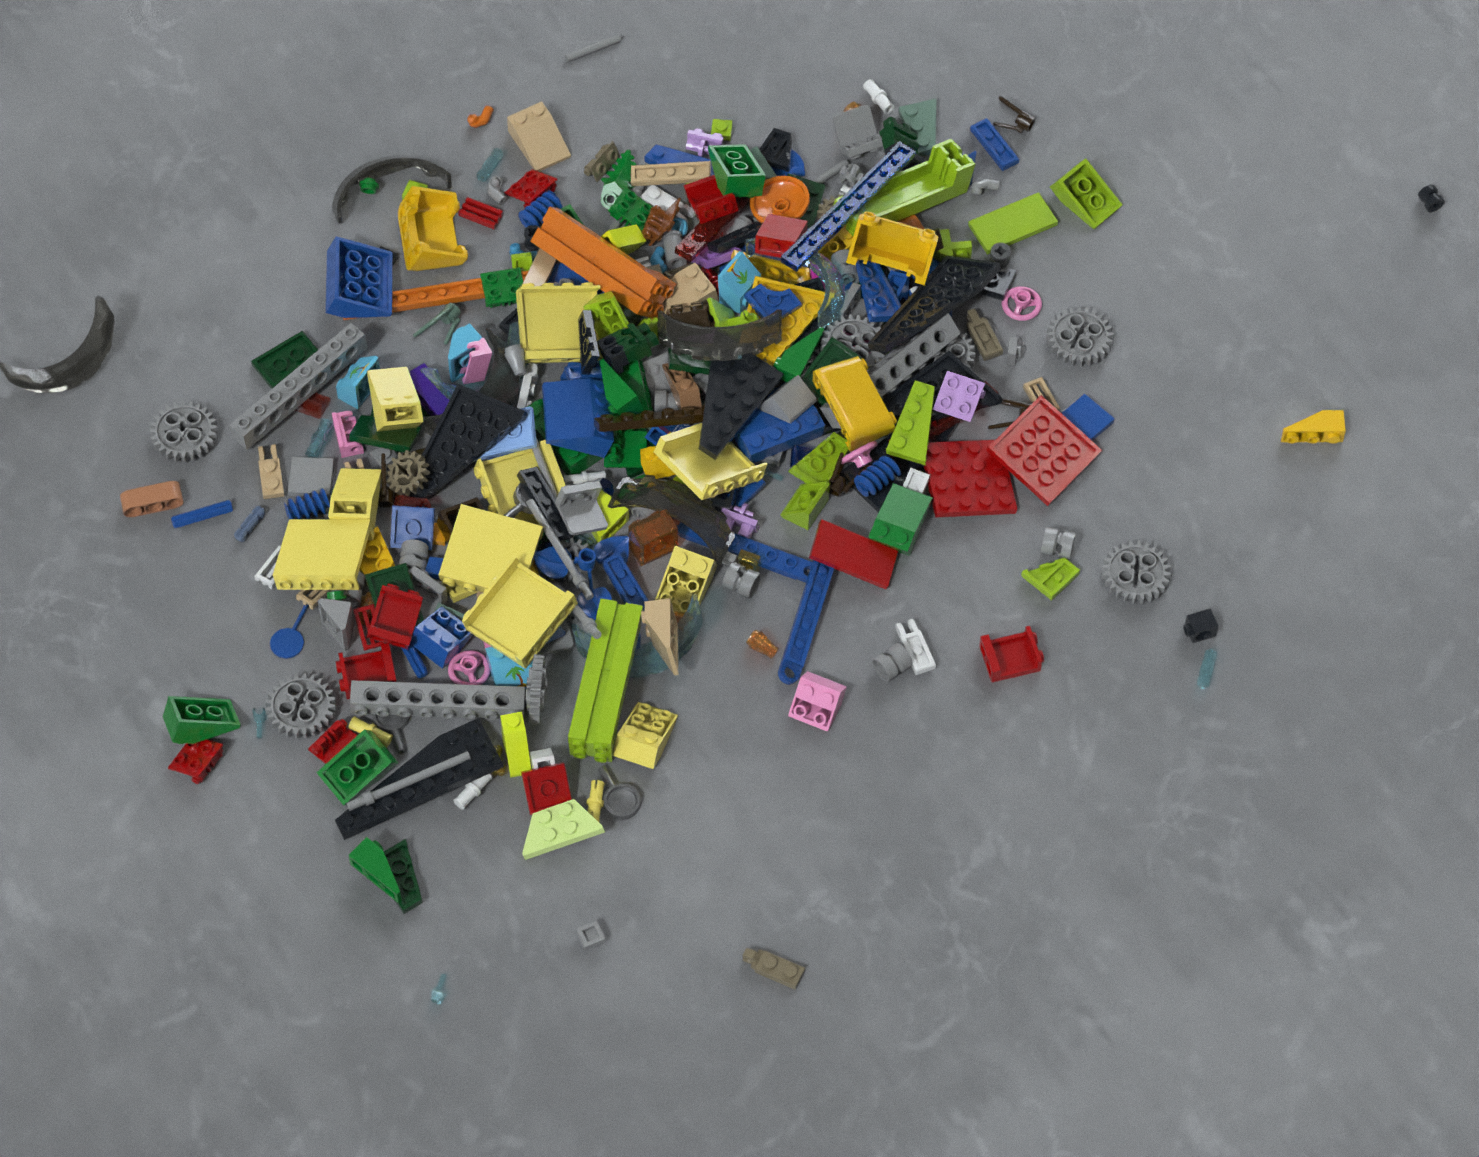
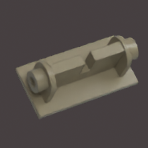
(604, 159)

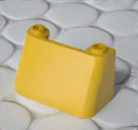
(429, 229)
(893, 245)
(854, 401)

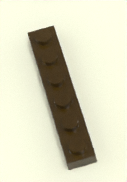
(648, 419)

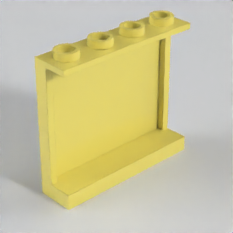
(550, 320)
(701, 472)
(500, 478)
(483, 545)
(322, 554)
(518, 612)

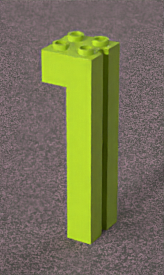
(921, 186)
(604, 681)

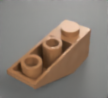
(683, 388)

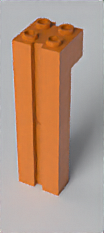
(603, 263)

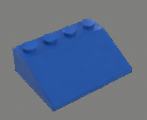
(358, 280)
(571, 413)
(769, 435)

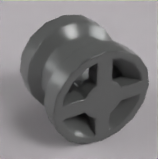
(996, 251)

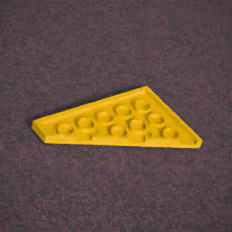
(794, 323)

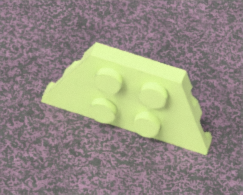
(558, 828)

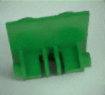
(630, 208)
(501, 286)
(626, 449)

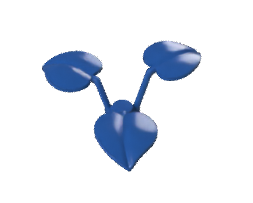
(553, 567)

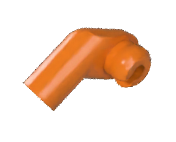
(477, 121)

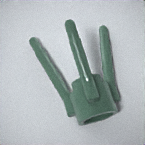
(447, 315)

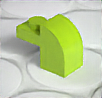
(957, 249)

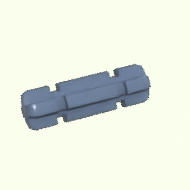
(249, 523)

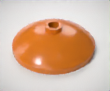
(778, 194)

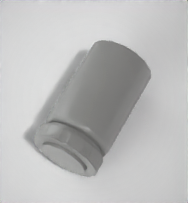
(670, 241)

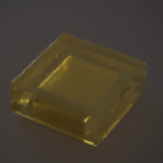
(749, 560)

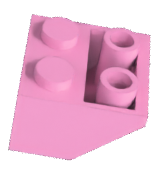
(817, 701)

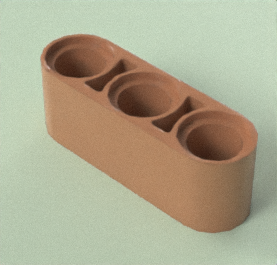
(151, 499)

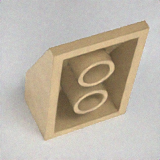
(538, 136)
(690, 287)
(663, 630)

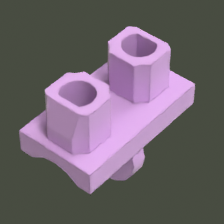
(699, 141)
(742, 518)

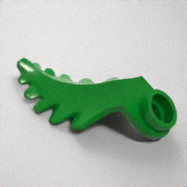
(617, 179)

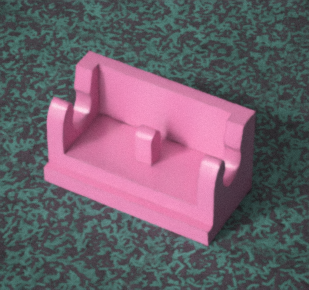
(478, 362)
(343, 427)

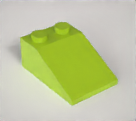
(1086, 194)

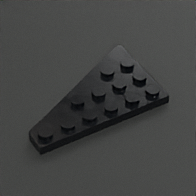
(934, 376)
(732, 397)
(464, 432)

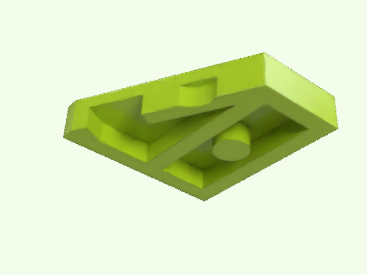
(1052, 577)

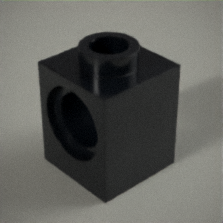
(727, 503)
(1200, 626)

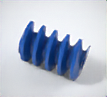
(536, 211)
(876, 475)
(307, 505)

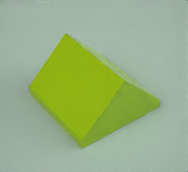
(806, 504)

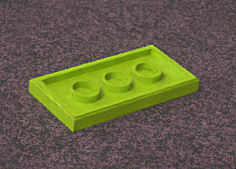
(1013, 222)

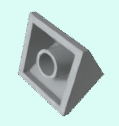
(789, 400)
(338, 619)

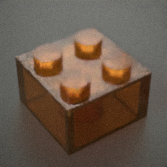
(653, 537)

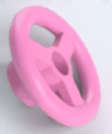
(1022, 298)
(861, 455)
(472, 659)

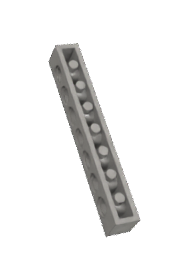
(946, 334)
(298, 386)
(431, 692)

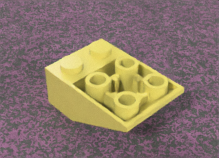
(394, 399)
(356, 495)
(684, 576)
(644, 735)

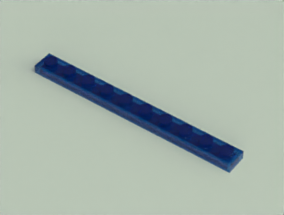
(847, 206)

